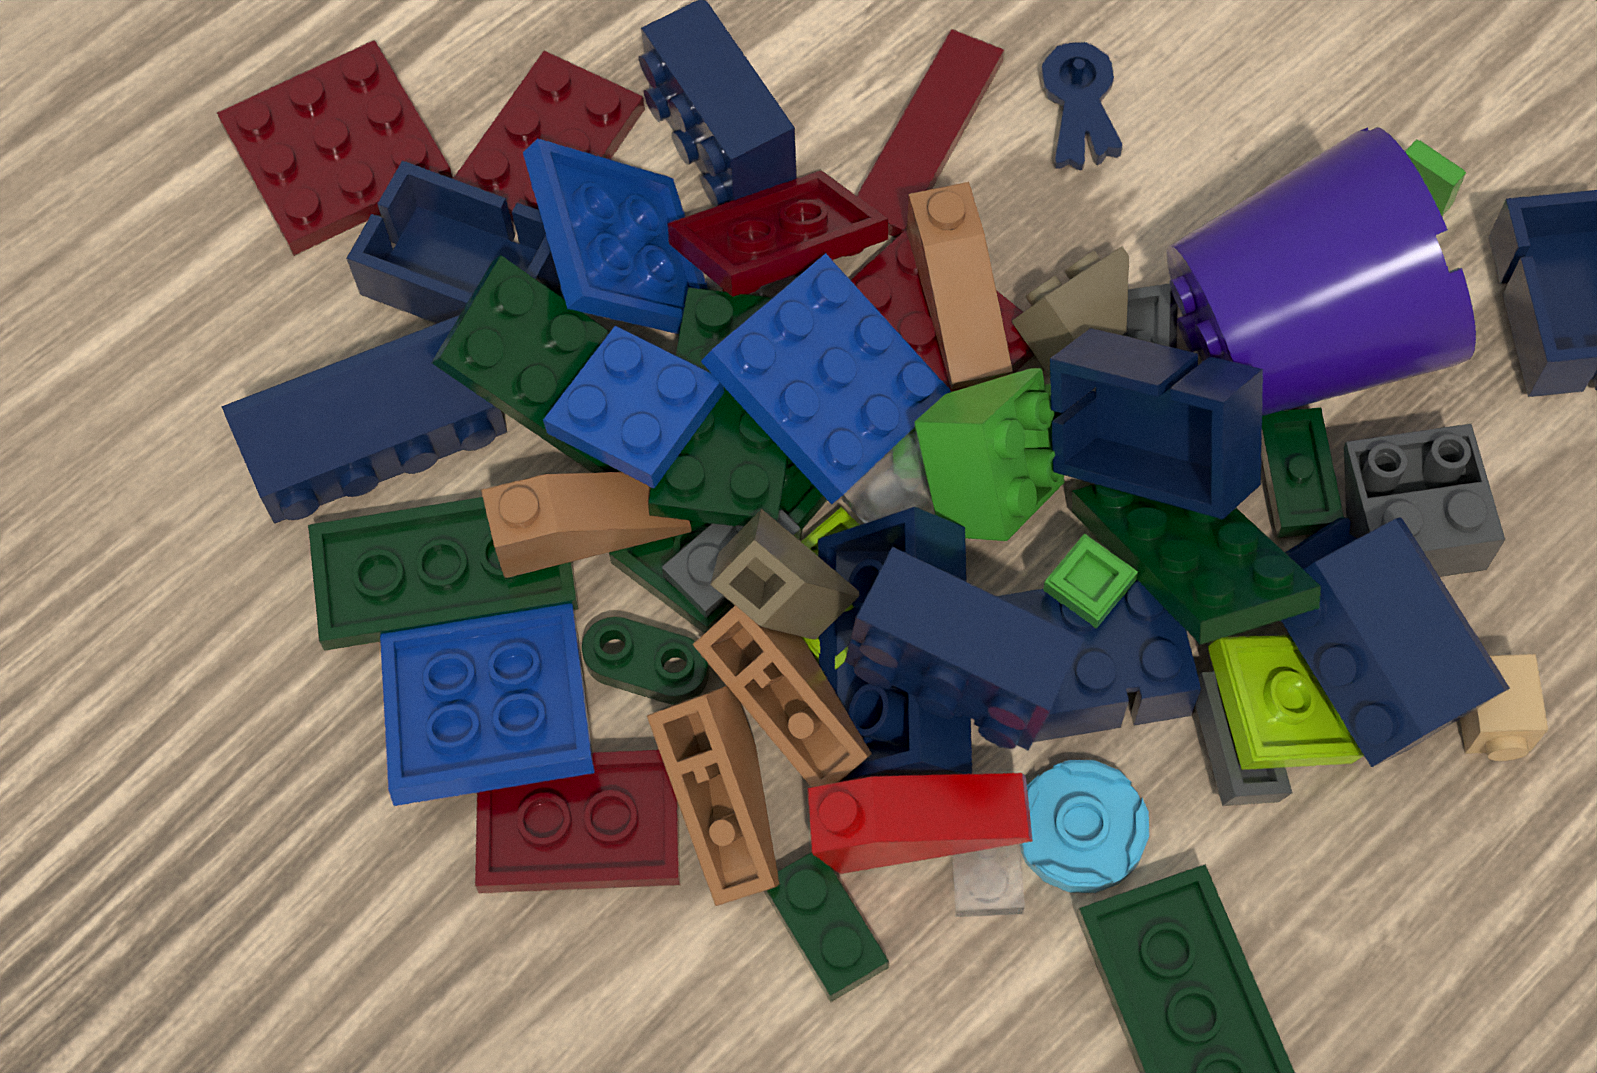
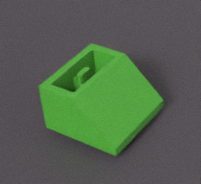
(990, 454)

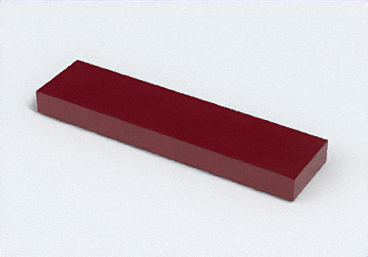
(931, 126)

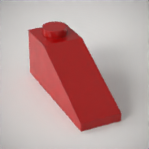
(916, 818)

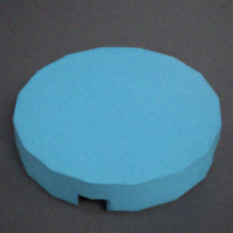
(1084, 826)

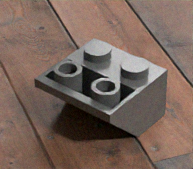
(1437, 489)

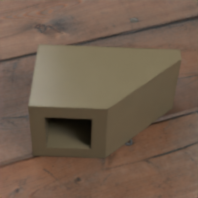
(1090, 299)
(780, 580)

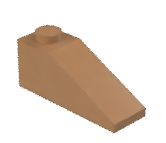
(958, 284)
(571, 519)
(785, 695)
(719, 791)

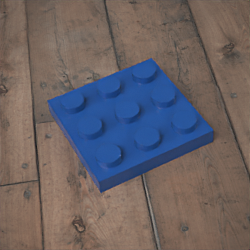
(612, 236)
(826, 377)
(484, 704)

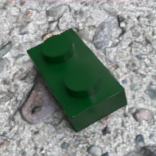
(1299, 472)
(826, 926)

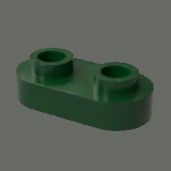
(642, 660)

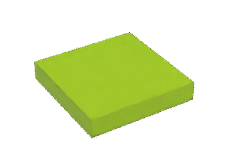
(1278, 705)

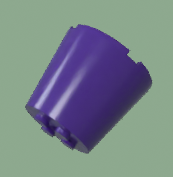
(1327, 278)

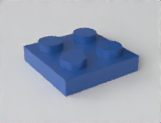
(634, 406)

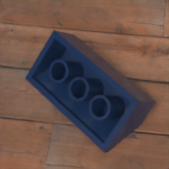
(358, 424)
(891, 723)

